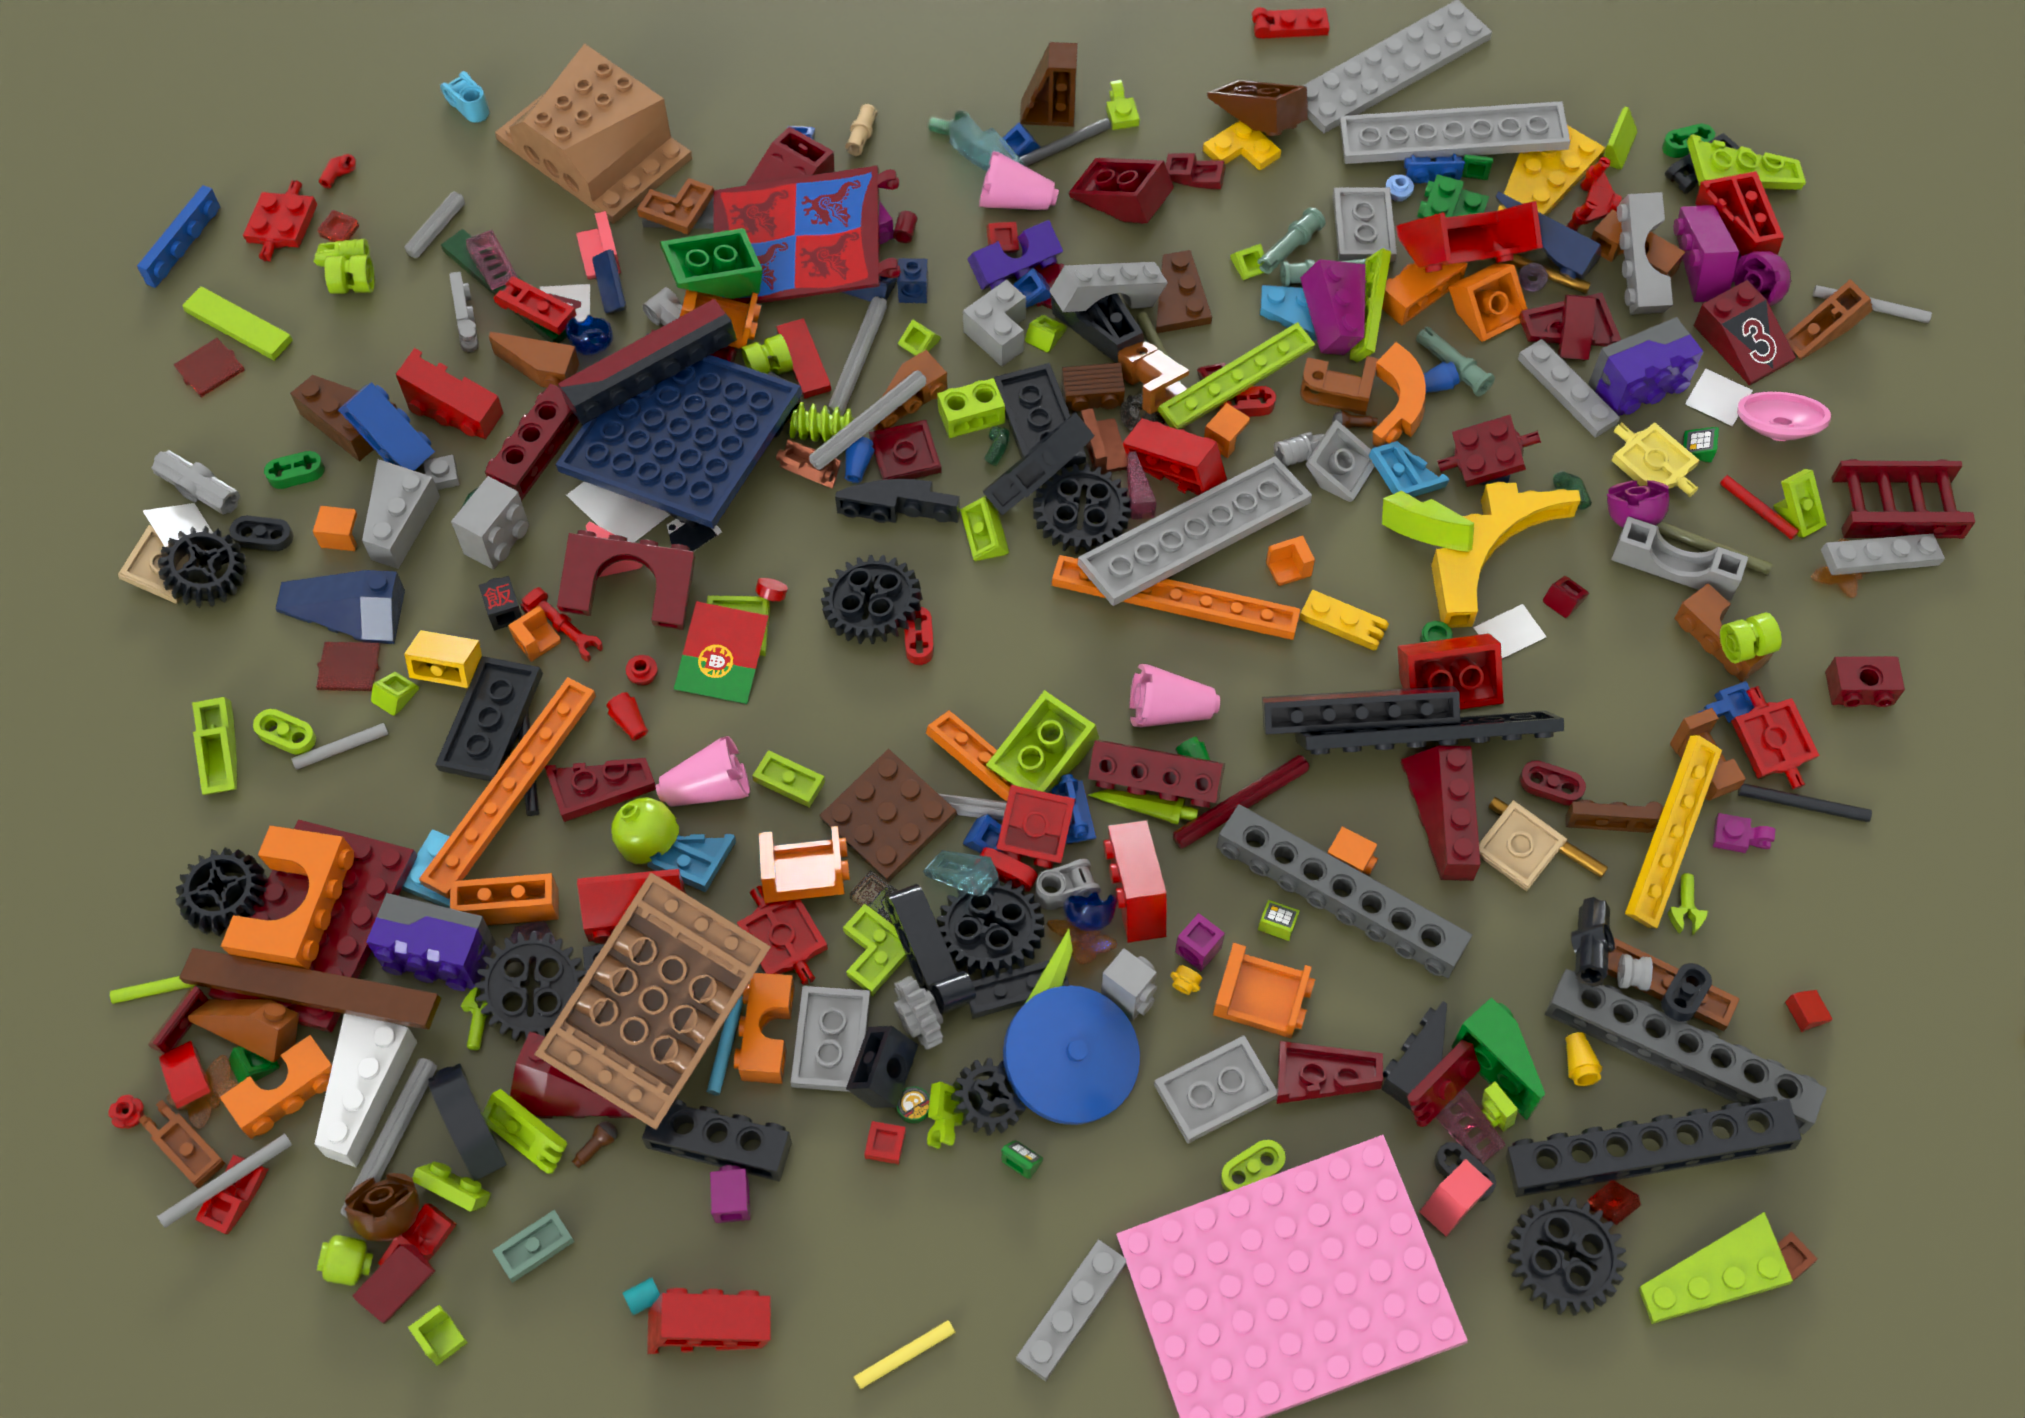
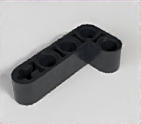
(928, 950)

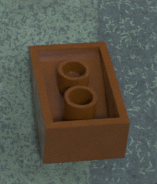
(1263, 104)

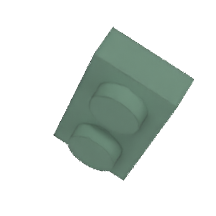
(533, 1246)

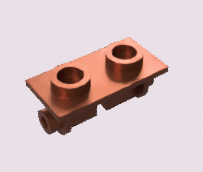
(796, 459)

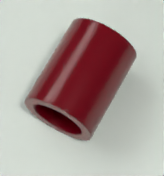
(905, 227)

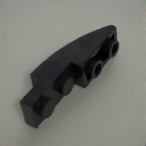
(1039, 464)
(887, 498)

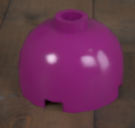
(1766, 273)
(1639, 502)

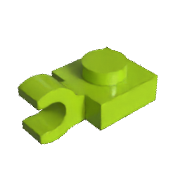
(1121, 111)
(941, 1110)

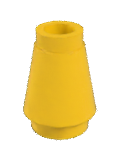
(1582, 1062)

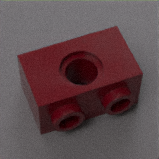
(1881, 673)

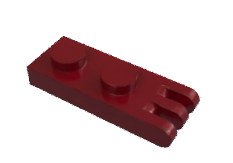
(1443, 1083)

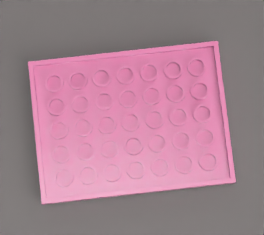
(1291, 1287)

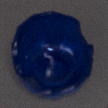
(590, 335)
(1089, 912)

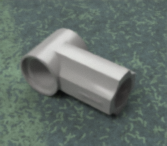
(663, 307)

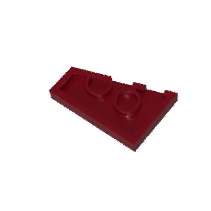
(1325, 1071)

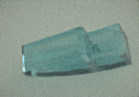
(976, 144)

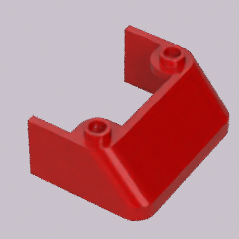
(1471, 237)

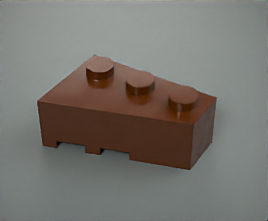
(1052, 89)
(319, 404)

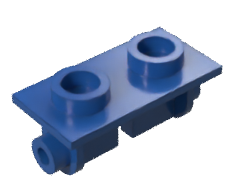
(1422, 170)
(1081, 823)

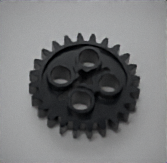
(1053, 505)
(850, 594)
(992, 928)
(500, 986)
(1555, 1284)

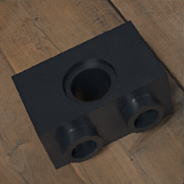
(882, 1067)

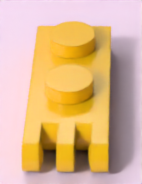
(1343, 620)

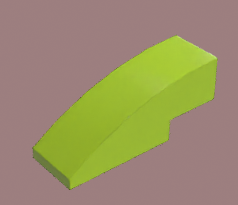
(1427, 522)
(215, 745)

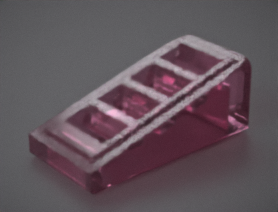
(485, 241)
(1142, 498)
(1459, 1133)

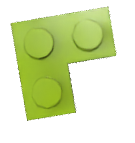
(882, 946)

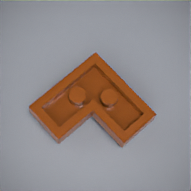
(678, 212)

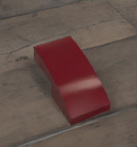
(1201, 174)
(1578, 327)

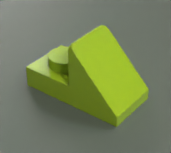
(1802, 503)

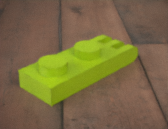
(524, 1131)

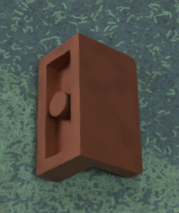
(1106, 446)

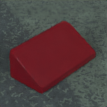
(177, 1023)
(394, 1282)

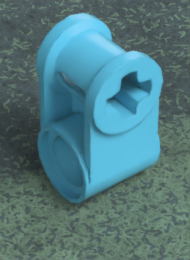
(466, 97)

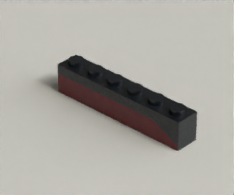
(647, 361)
(1361, 710)

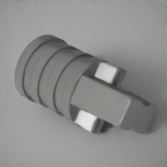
(1297, 448)

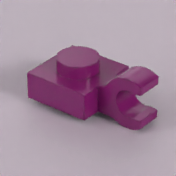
(1736, 834)

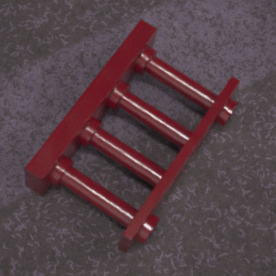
(1891, 522)

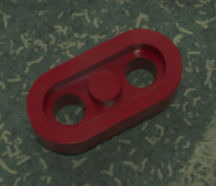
(1552, 781)

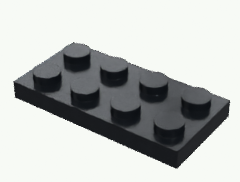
(1034, 407)
(489, 718)

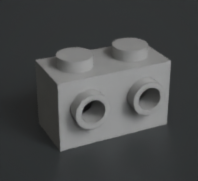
(1130, 984)

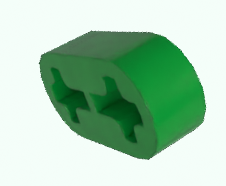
(1680, 136)
(294, 469)

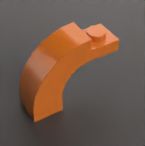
(1406, 377)

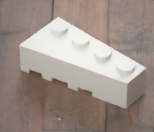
(361, 1082)

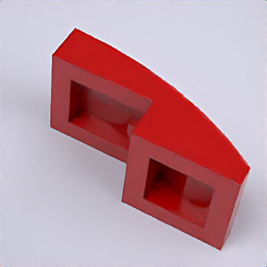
(184, 1074)
(229, 1205)
(427, 1233)

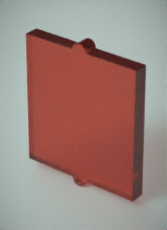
(209, 367)
(348, 666)

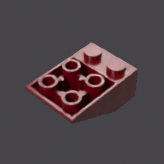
(793, 157)

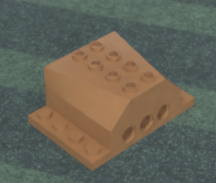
(598, 135)
(653, 1001)

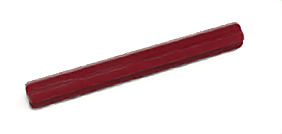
(1246, 797)

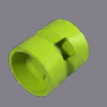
(339, 274)
(756, 356)
(1750, 637)

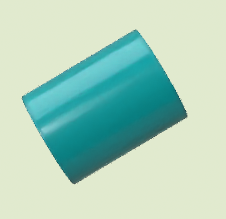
(641, 1296)

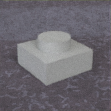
(443, 471)

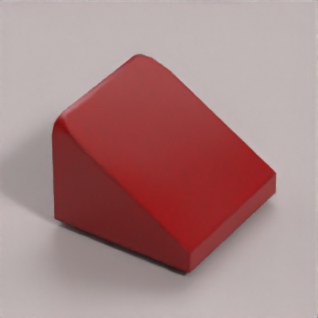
(1808, 1009)

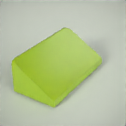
(1621, 139)
(984, 530)

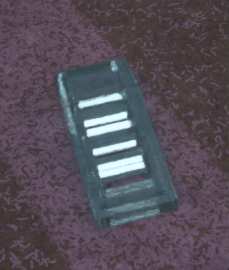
(966, 871)

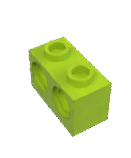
(977, 406)

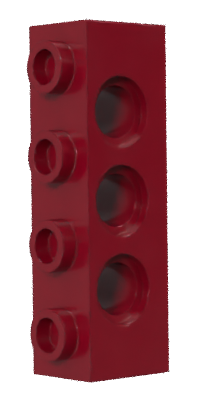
(548, 427)

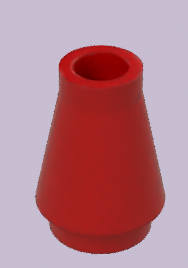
(627, 715)

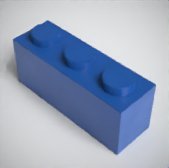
(386, 428)

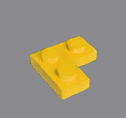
(1242, 140)

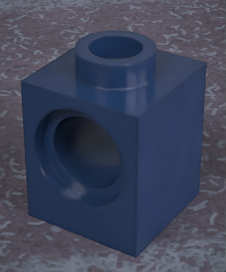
(913, 280)

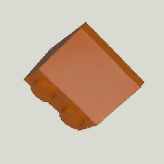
(1489, 300)

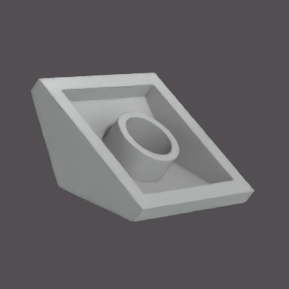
(1340, 462)

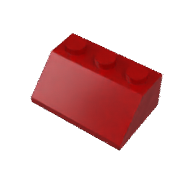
(1466, 663)
(608, 897)

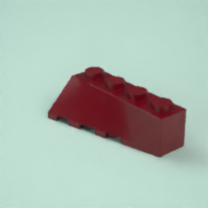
(1445, 796)

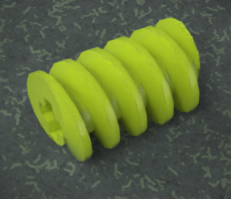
(818, 423)

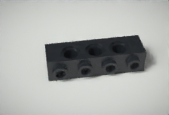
(765, 1161)

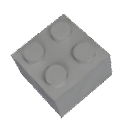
(490, 523)

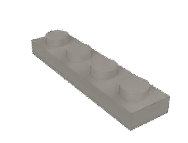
(1568, 388)
(1882, 554)
(1071, 1310)

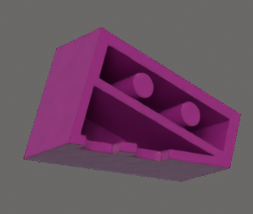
(1708, 250)
(1336, 304)

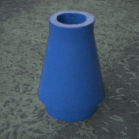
(1441, 377)
(857, 459)

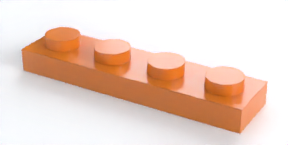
(968, 749)

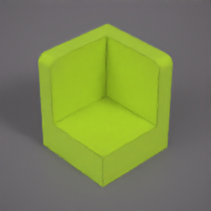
(437, 1335)

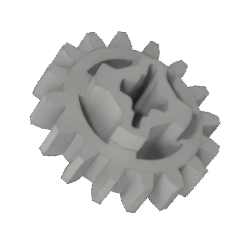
(918, 1012)

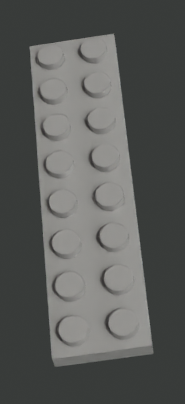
(1393, 64)
(1454, 131)
(1193, 530)

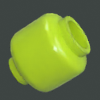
(344, 1260)

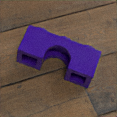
(1038, 246)

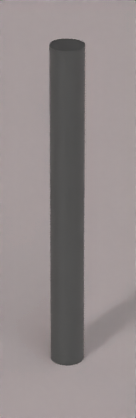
(1066, 142)

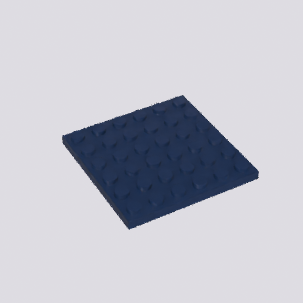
(684, 439)

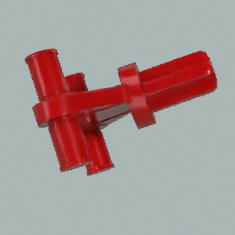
(1600, 198)

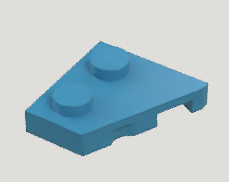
(1287, 307)
(1404, 470)
(695, 858)

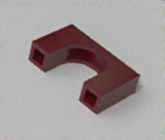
(590, 555)

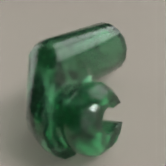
(942, 126)
(999, 446)
(1571, 482)

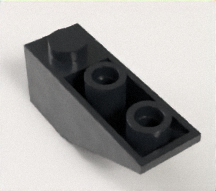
(1420, 1056)

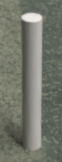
(339, 746)

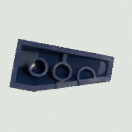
(1564, 246)
(355, 603)

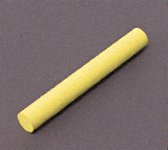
(904, 1354)

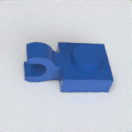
(1731, 702)

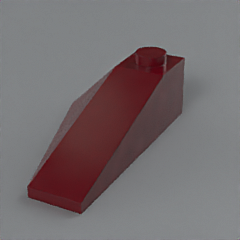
(553, 1093)

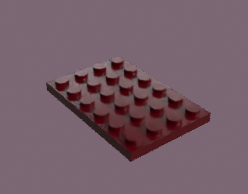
(343, 946)

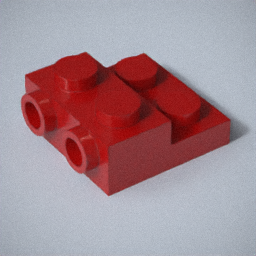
(1035, 826)

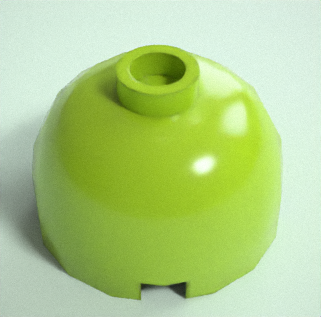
(644, 829)

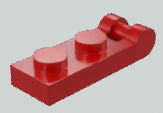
(1290, 22)
(535, 305)

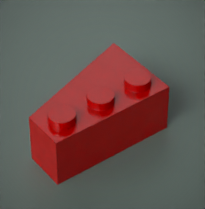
(1177, 455)

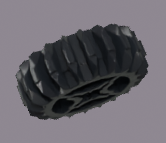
(186, 580)
(206, 883)

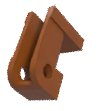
(1155, 371)
(1337, 388)
(1727, 774)

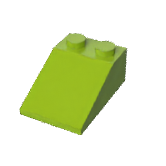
(1044, 745)

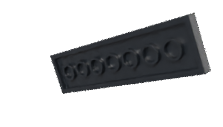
(1475, 728)

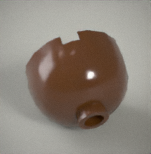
(383, 1208)

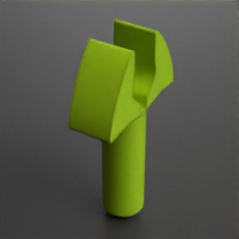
(1687, 907)
(478, 1020)

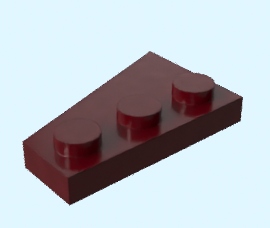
(1546, 324)
(592, 788)

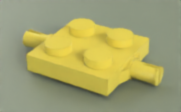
(1655, 457)

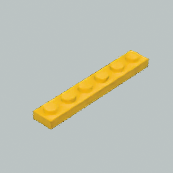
(1673, 832)

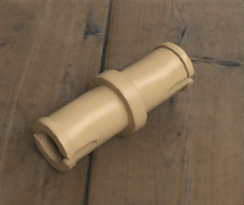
(861, 130)

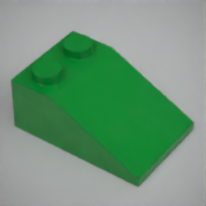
(715, 263)
(1503, 1055)

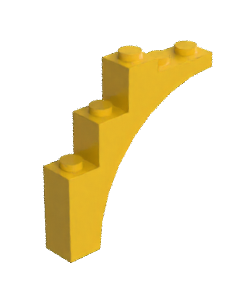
(1503, 516)

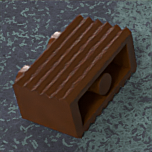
(1093, 386)

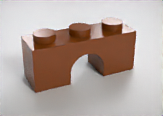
(1659, 252)
(1702, 618)

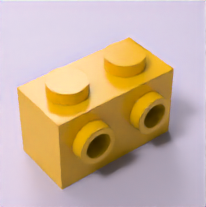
(443, 658)

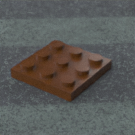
(888, 815)

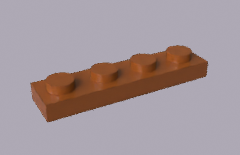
(1716, 1006)

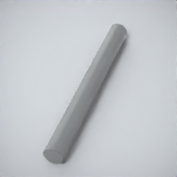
(1882, 306)
(224, 1180)

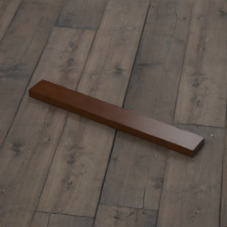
(311, 988)

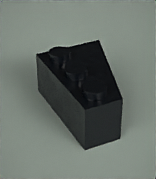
(1104, 324)

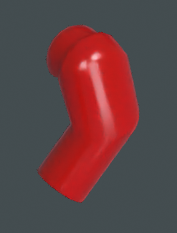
(335, 168)

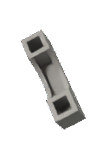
(1084, 285)
(1646, 288)
(1645, 549)

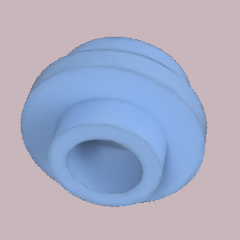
(1400, 187)

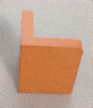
(1225, 428)
(335, 528)
(1290, 561)
(534, 634)

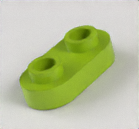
(287, 732)
(1250, 1166)

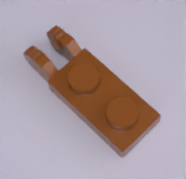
(184, 1146)

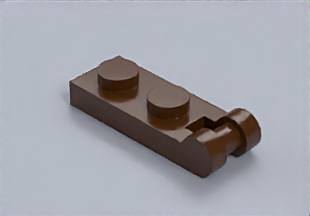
(1614, 816)

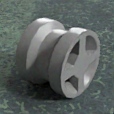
(1634, 972)

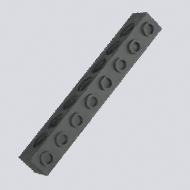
(1361, 890)
(1664, 1052)

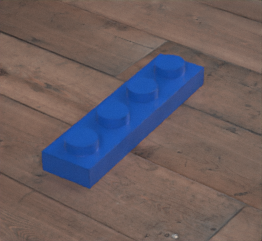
(179, 236)

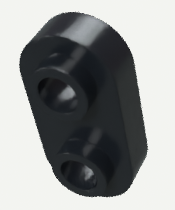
(263, 531)
(1686, 992)

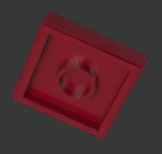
(905, 451)

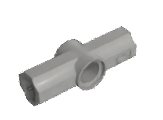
(195, 482)

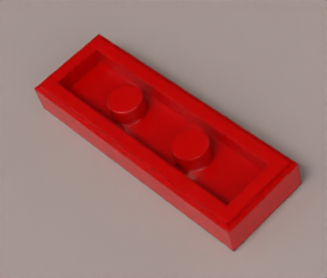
(805, 358)

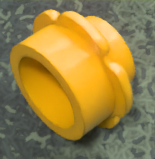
(1186, 980)

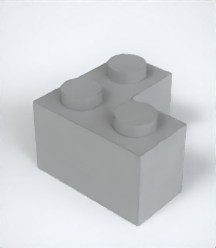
(995, 320)

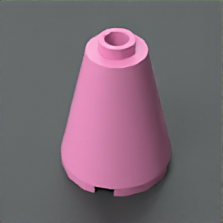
(1015, 186)
(1169, 698)
(706, 777)

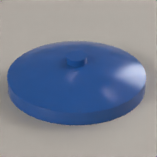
(1071, 1055)

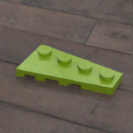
(1717, 161)
(1722, 1272)

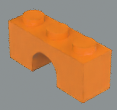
(766, 999)
(259, 1109)

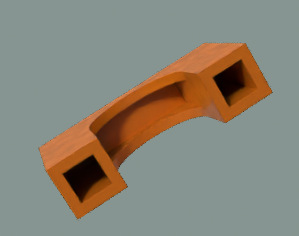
(297, 936)

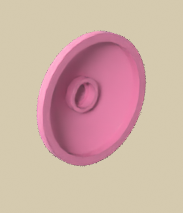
(1783, 415)

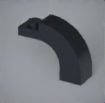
(466, 1122)

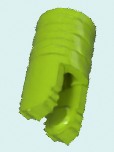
(341, 248)

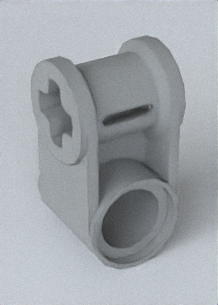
(1068, 880)

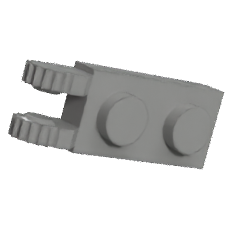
(464, 313)

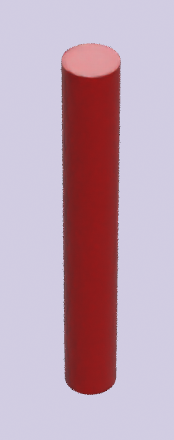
(1759, 507)

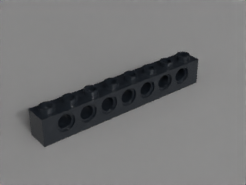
(1774, 1114)

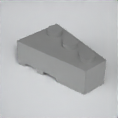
(397, 512)

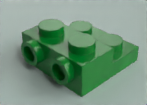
(1448, 197)

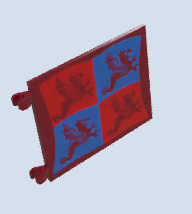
(811, 231)

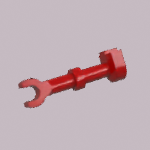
(560, 622)

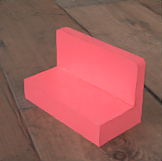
(595, 242)

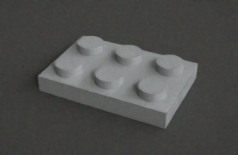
(1363, 222)
(829, 1036)
(1216, 1089)

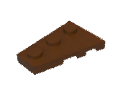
(1183, 298)

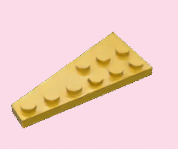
(1552, 174)

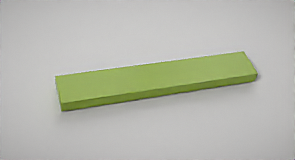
(1236, 377)

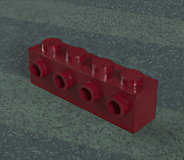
(1156, 771)

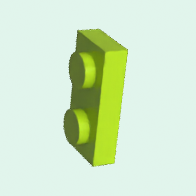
(788, 778)
(1498, 1107)
(461, 1191)

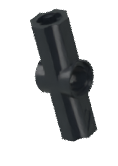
(1592, 942)

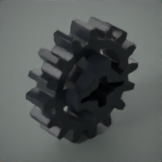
(975, 1091)

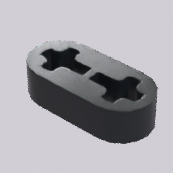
(1455, 1148)

